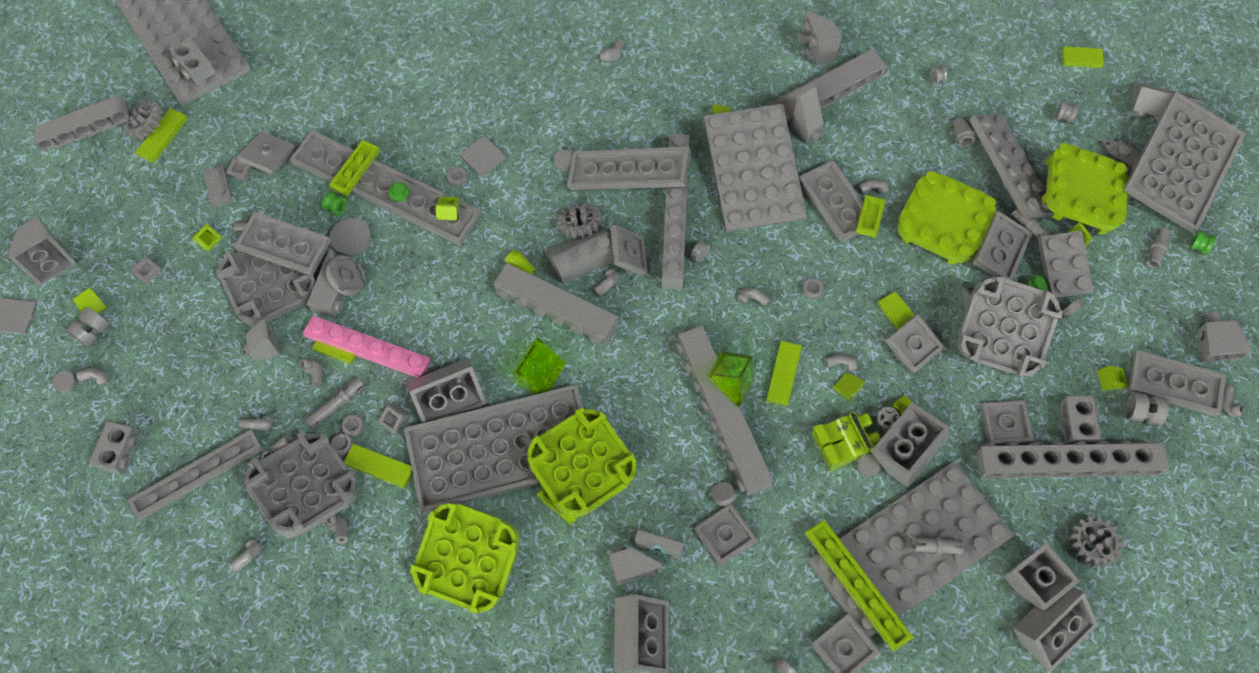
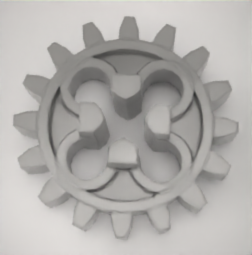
(143, 119)
(590, 217)
(1095, 554)

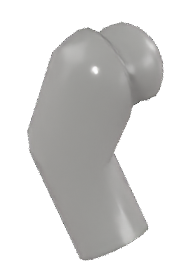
(612, 53)
(881, 185)
(608, 283)
(753, 293)
(842, 358)
(314, 369)
(93, 372)
(1228, 405)
(256, 424)
(278, 445)
(339, 526)
(247, 556)

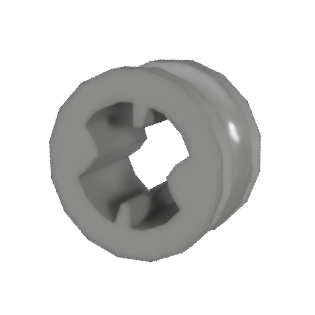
(939, 74)

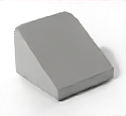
(393, 417)

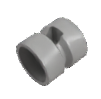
(91, 320)
(1151, 409)

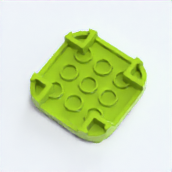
(1086, 188)
(946, 217)
(581, 463)
(466, 557)

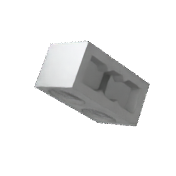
(192, 60)
(1074, 420)
(109, 447)

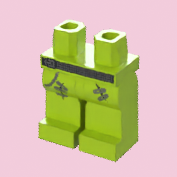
(845, 439)

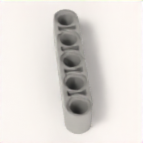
(81, 123)

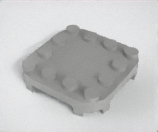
(262, 288)
(1008, 326)
(300, 485)

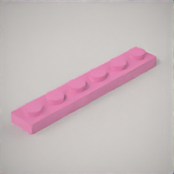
(367, 347)

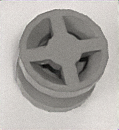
(1067, 112)
(889, 415)

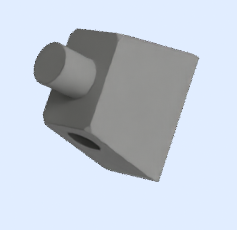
(1221, 340)

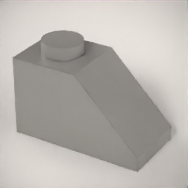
(261, 342)
(632, 565)

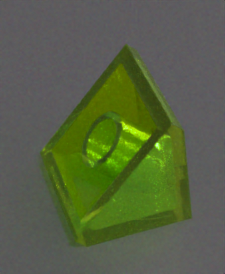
(538, 368)
(733, 375)

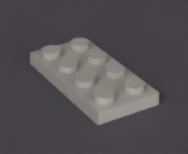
(833, 199)
(283, 243)
(1178, 382)

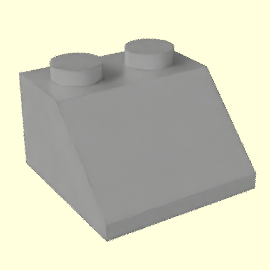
(1041, 577)

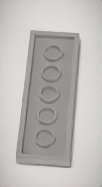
(1011, 165)
(629, 168)

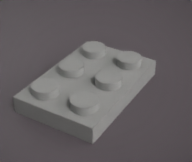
(1002, 247)
(1065, 264)

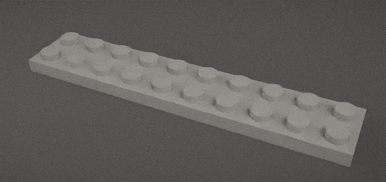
(326, 157)

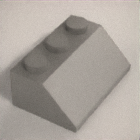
(1153, 99)
(39, 252)
(581, 255)
(446, 392)
(910, 444)
(1058, 629)
(641, 635)

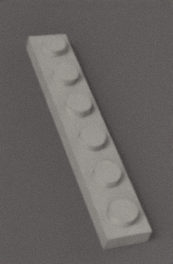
(195, 475)

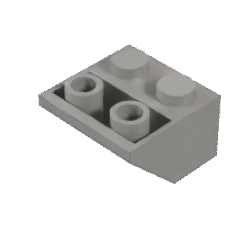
(820, 38)

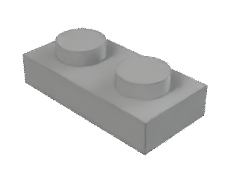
(218, 186)

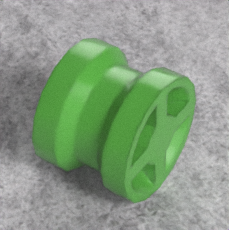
(333, 203)
(1202, 242)

